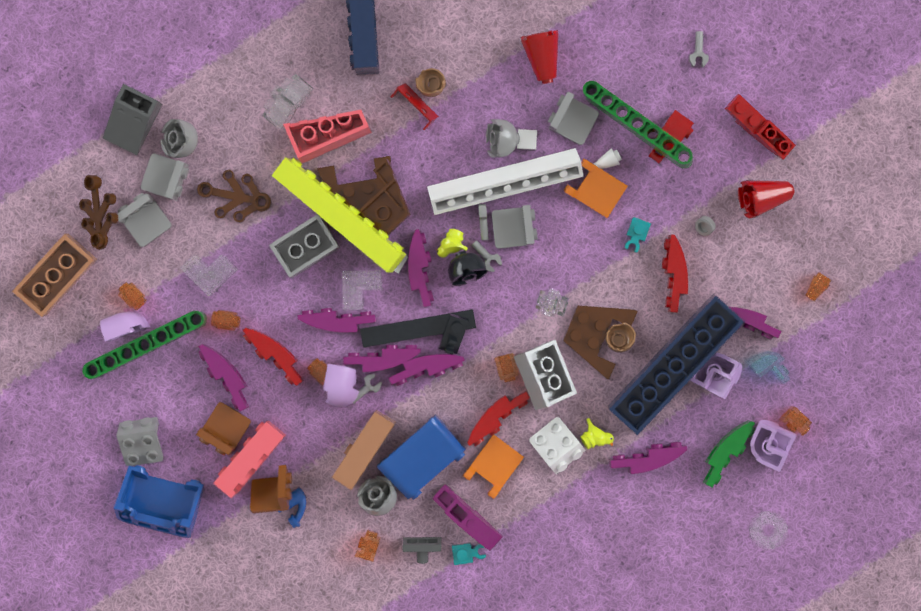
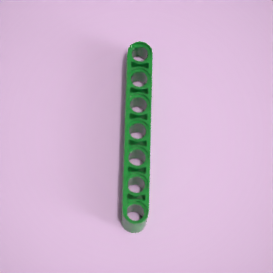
(642, 132)
(136, 348)

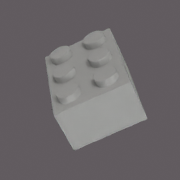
(304, 246)
(545, 375)

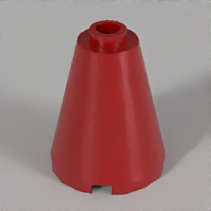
(542, 54)
(763, 196)

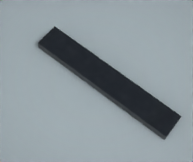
(411, 329)

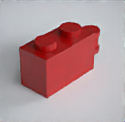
(678, 127)

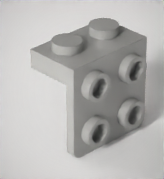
(573, 119)
(165, 176)
(144, 219)
(514, 227)
(139, 441)

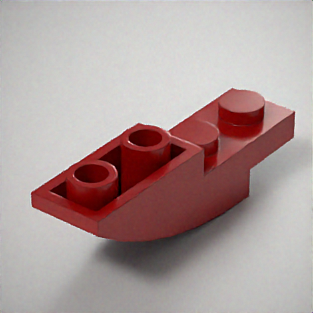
(759, 128)
(675, 265)
(268, 348)
(489, 420)

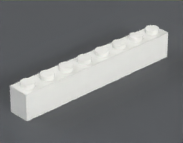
(505, 181)

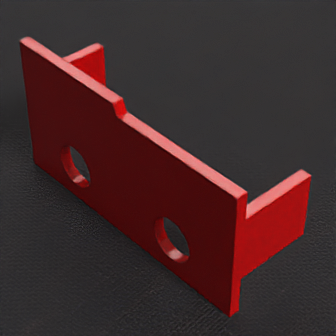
(417, 102)

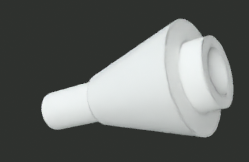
(609, 159)

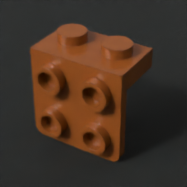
(224, 429)
(271, 493)

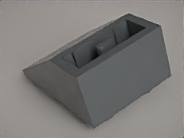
(131, 119)

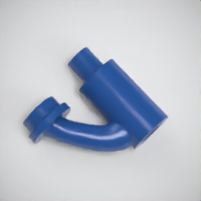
(299, 498)

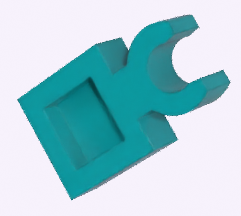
(637, 231)
(464, 553)

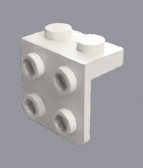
(557, 445)

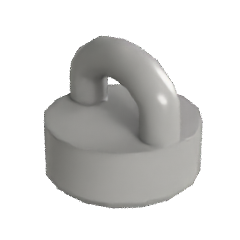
(705, 225)

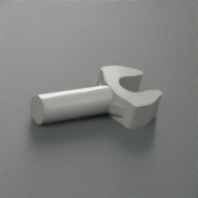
(698, 51)
(483, 221)
(486, 256)
(368, 387)

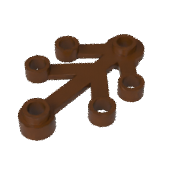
(237, 197)
(98, 234)

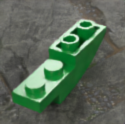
(731, 443)

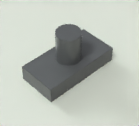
(422, 546)

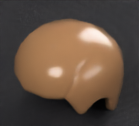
(434, 78)
(624, 341)

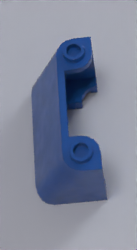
(421, 457)
(158, 503)

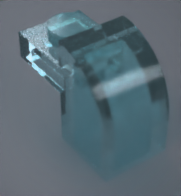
(766, 361)

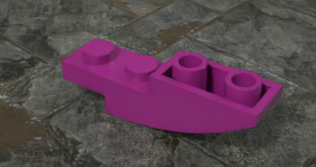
(417, 261)
(329, 320)
(756, 320)
(390, 358)
(433, 363)
(222, 368)
(656, 457)
(467, 518)

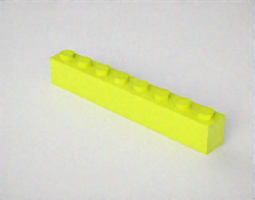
(339, 215)

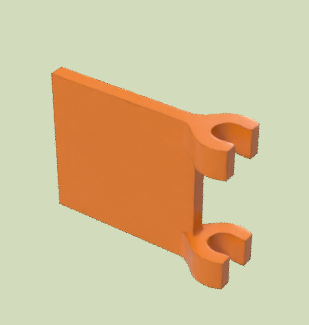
(598, 189)
(495, 464)

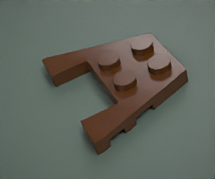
(356, 192)
(388, 206)
(589, 330)

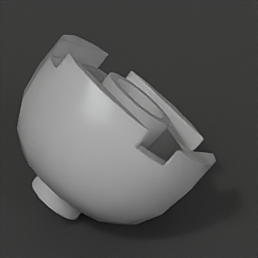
(179, 138)
(502, 138)
(377, 496)

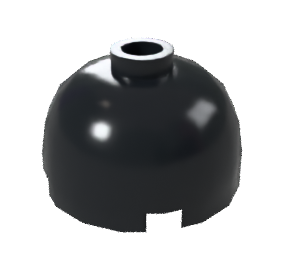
(466, 267)

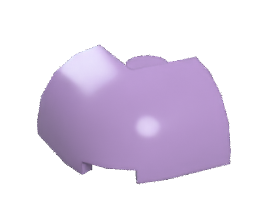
(122, 324)
(718, 375)
(339, 385)
(771, 444)

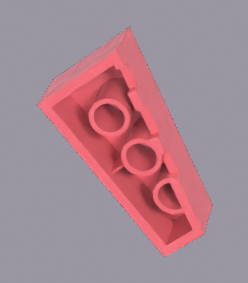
(325, 134)
(251, 457)

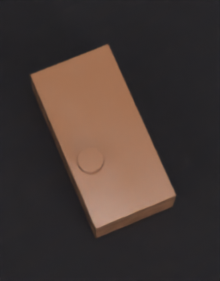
(54, 275)
(363, 449)

